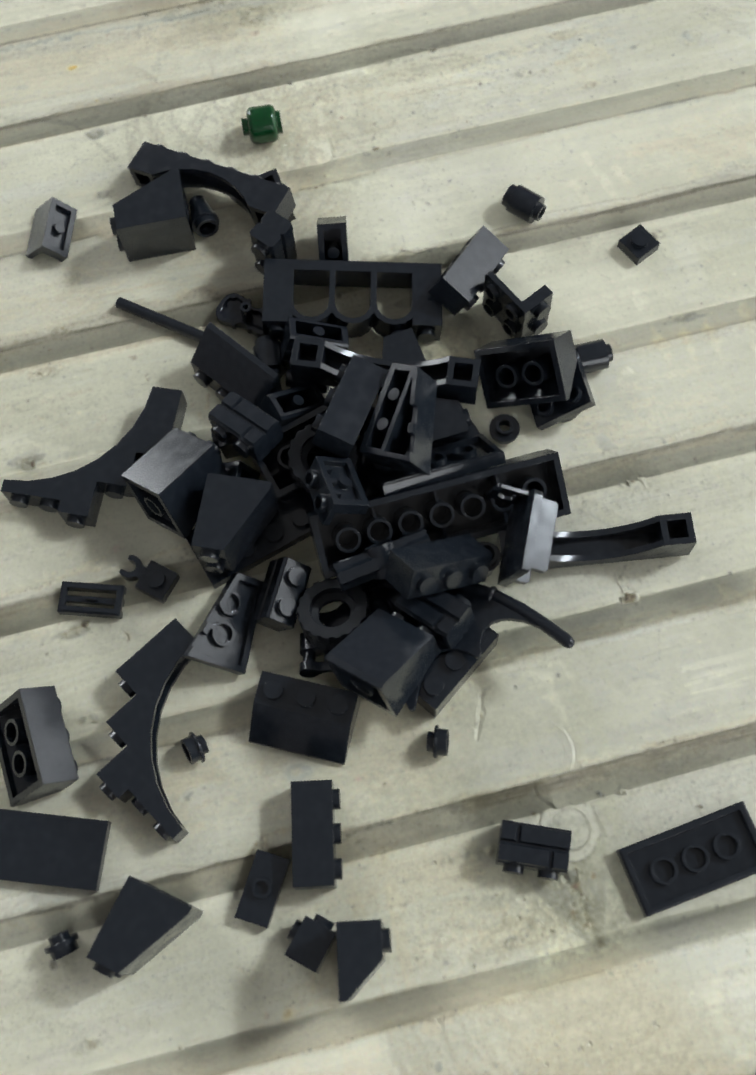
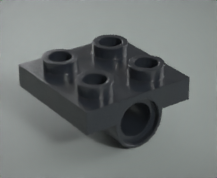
(580, 399)

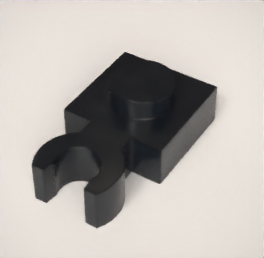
(152, 580)

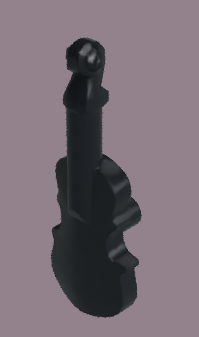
(237, 312)

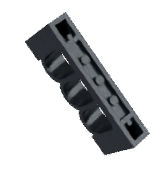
(283, 274)

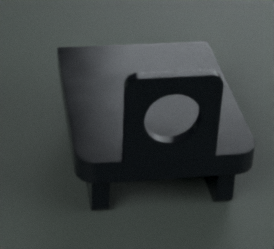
(527, 534)

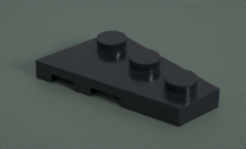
(228, 628)

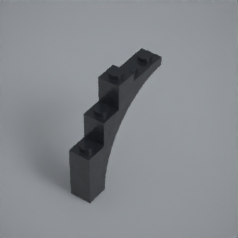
(80, 492)
(135, 769)

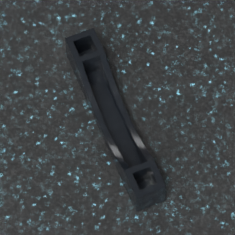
(250, 191)
(319, 362)
(647, 539)

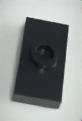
(262, 888)

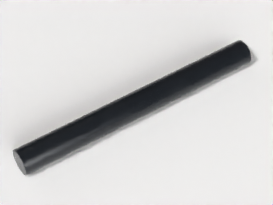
(159, 319)

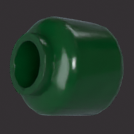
(262, 124)

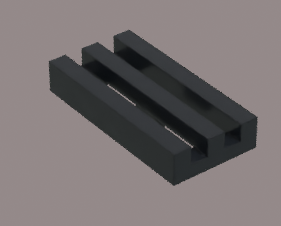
(118, 602)

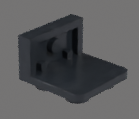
(516, 316)

